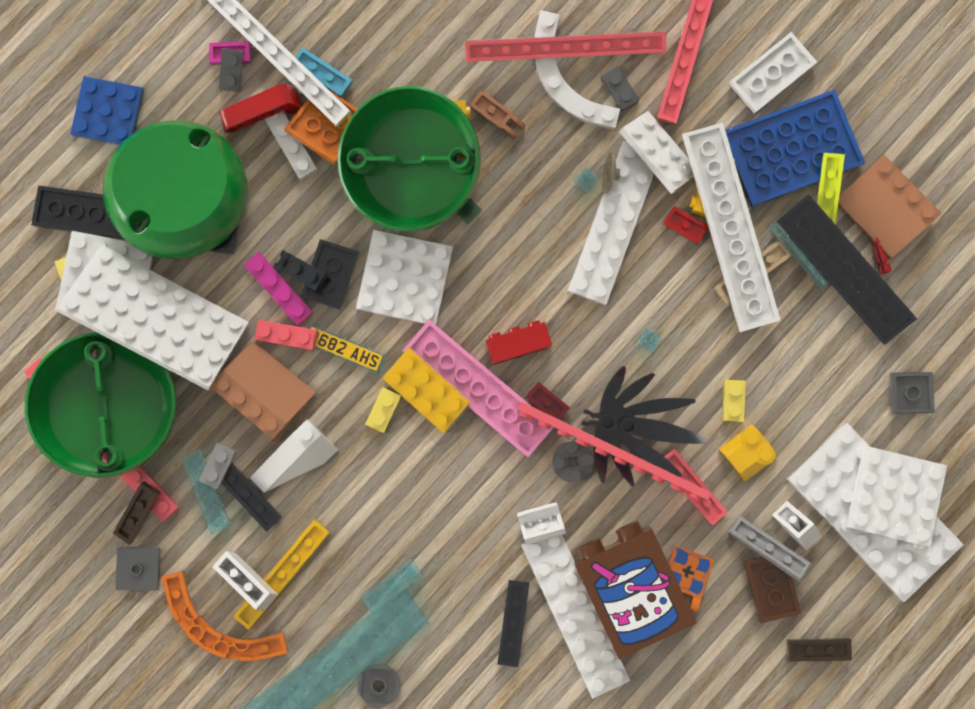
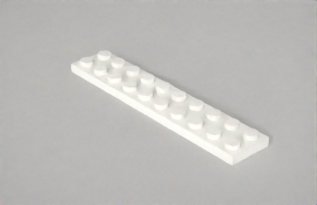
(731, 227)

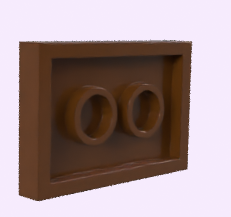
(771, 590)

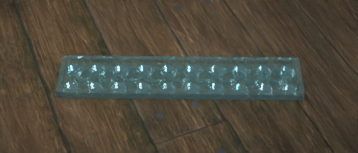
(344, 656)

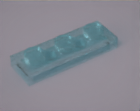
(391, 585)

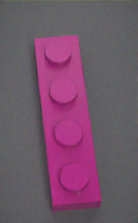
(278, 289)

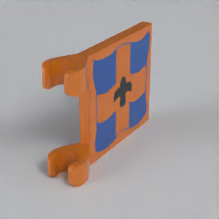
(691, 573)

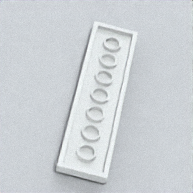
(612, 228)
(575, 615)

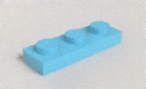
(325, 73)

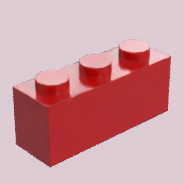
(518, 342)

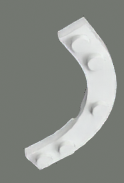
(560, 91)

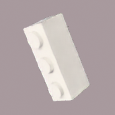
(245, 580)

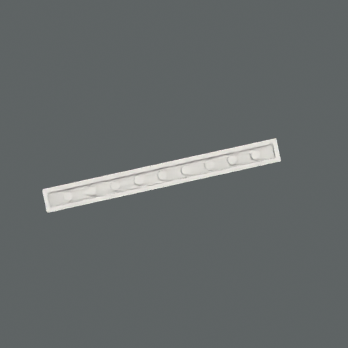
(283, 60)

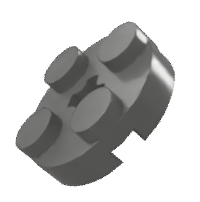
(561, 461)
(370, 694)

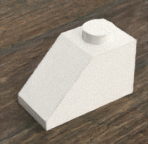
(797, 525)

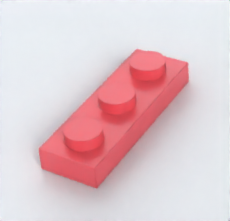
(286, 335)

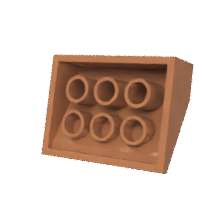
(887, 206)
(263, 390)

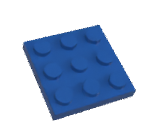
(106, 111)

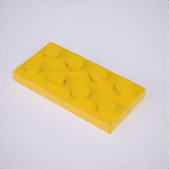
(426, 390)

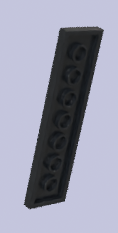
(846, 269)

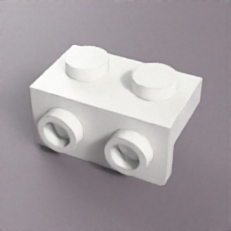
(541, 523)

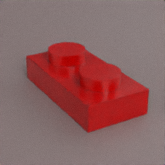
(685, 225)

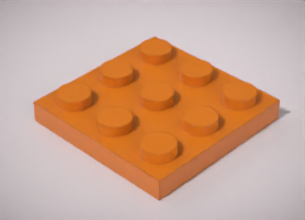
(317, 131)

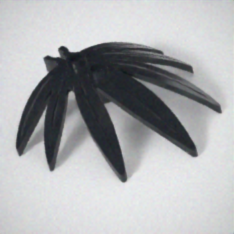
(619, 423)

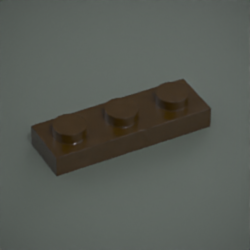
(136, 512)
(819, 649)

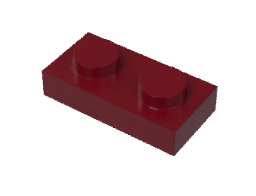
(547, 401)

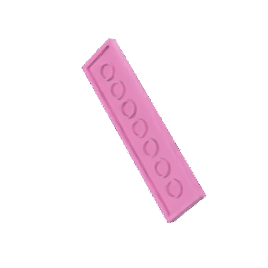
(487, 393)

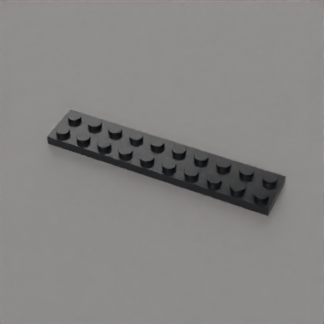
(87, 214)

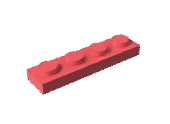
(711, 508)

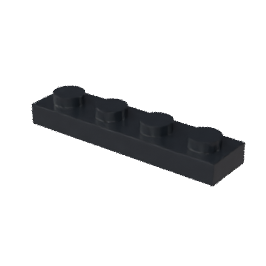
(251, 498)
(513, 623)

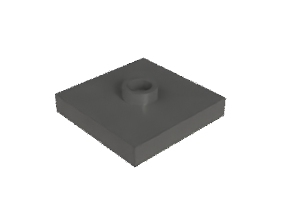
(912, 393)
(137, 568)

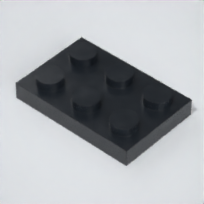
(339, 265)

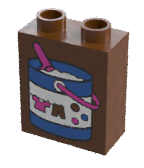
(633, 589)

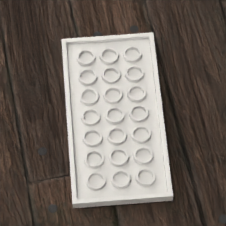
(153, 317)
(828, 486)

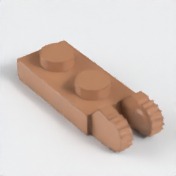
(495, 113)

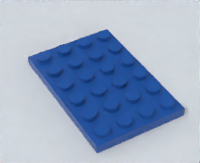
(787, 147)

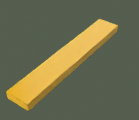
(286, 569)

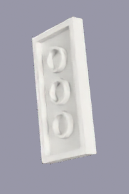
(772, 72)
(658, 151)

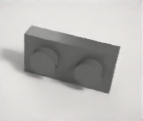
(231, 69)
(619, 88)

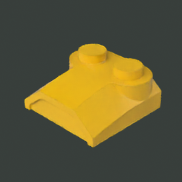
(748, 452)

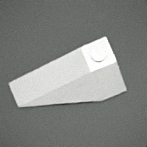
(300, 453)

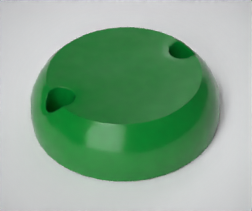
(410, 158)
(179, 186)
(99, 407)

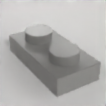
(217, 466)

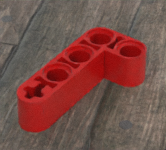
(260, 107)

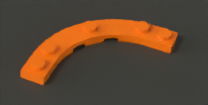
(209, 638)

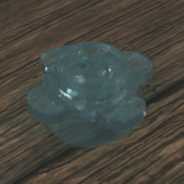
(592, 179)
(655, 337)

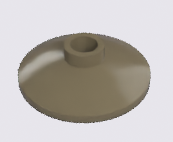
(610, 173)

